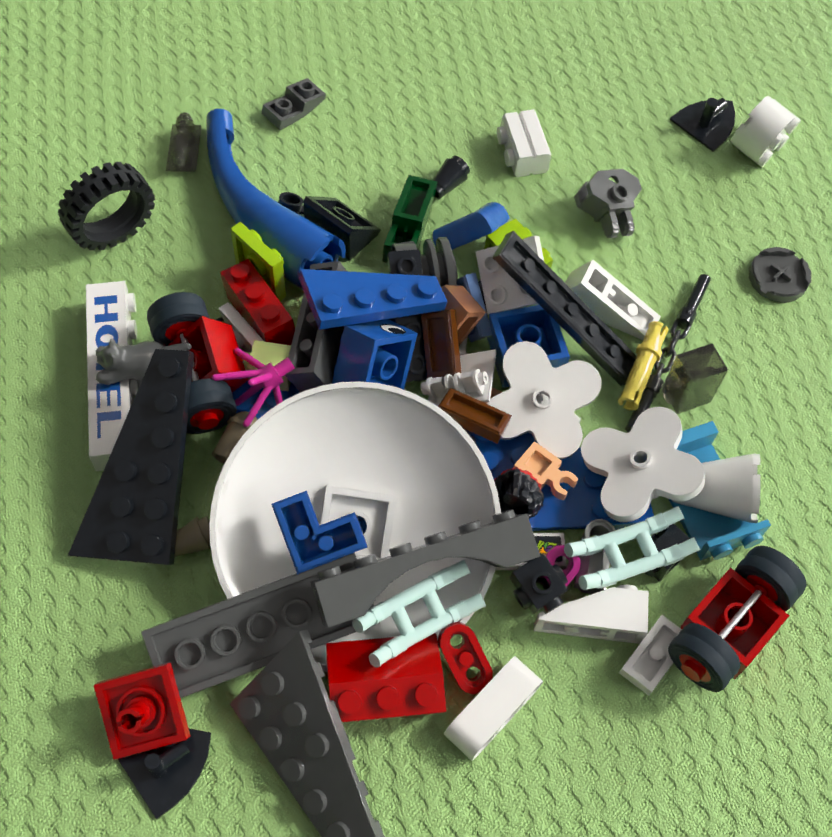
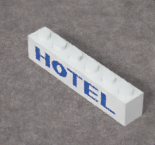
(108, 405)

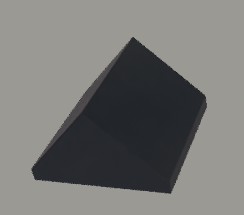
(340, 221)

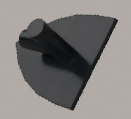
(707, 121)
(168, 772)

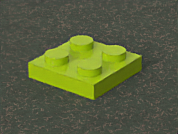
(267, 261)

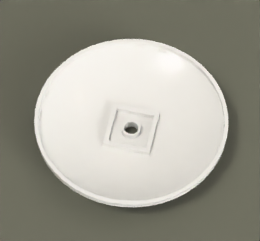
(360, 453)

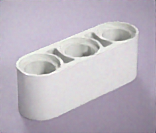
(493, 708)

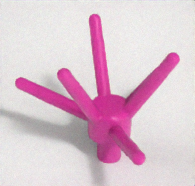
(265, 376)

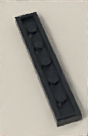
(565, 307)

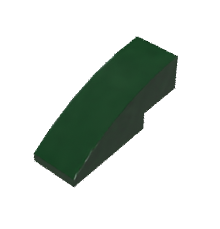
(411, 213)

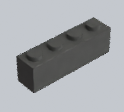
(314, 350)

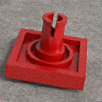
(142, 710)

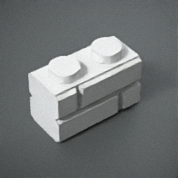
(524, 143)

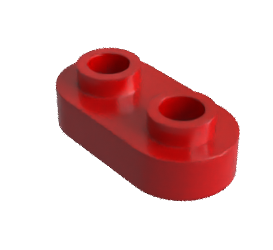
(465, 655)

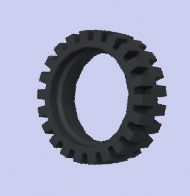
(94, 189)

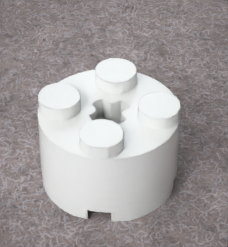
(764, 130)

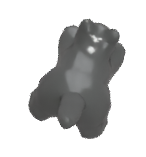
(129, 360)

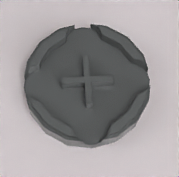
(779, 275)

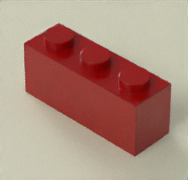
(257, 303)

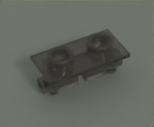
(184, 145)

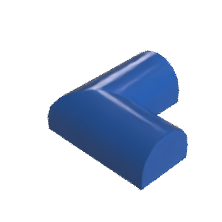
(473, 226)
(315, 543)

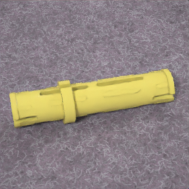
(647, 354)

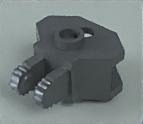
(610, 201)

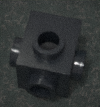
(542, 572)

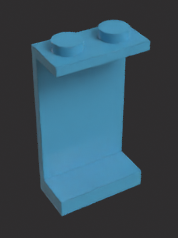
(714, 532)

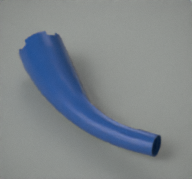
(280, 228)

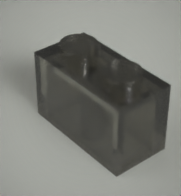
(694, 378)

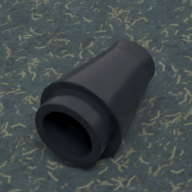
(450, 175)

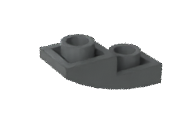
(298, 102)

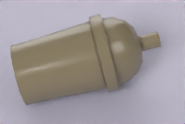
(231, 436)

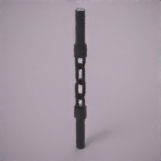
(684, 321)

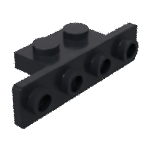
(409, 263)

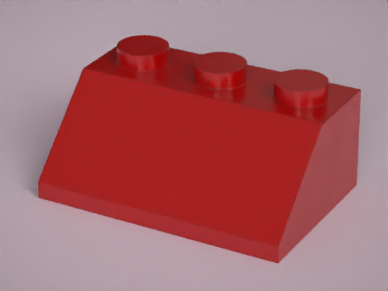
(398, 688)

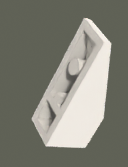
(611, 300)
(609, 615)

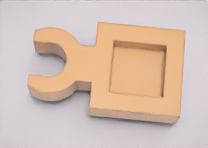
(546, 470)

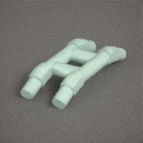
(641, 532)
(440, 618)

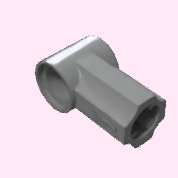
(595, 562)

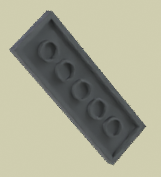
(242, 631)

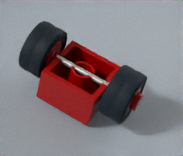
(185, 319)
(737, 618)

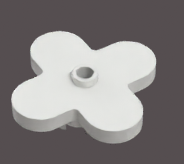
(566, 386)
(642, 464)

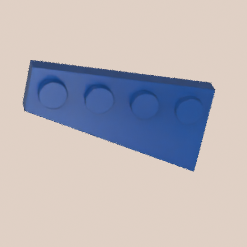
(363, 297)

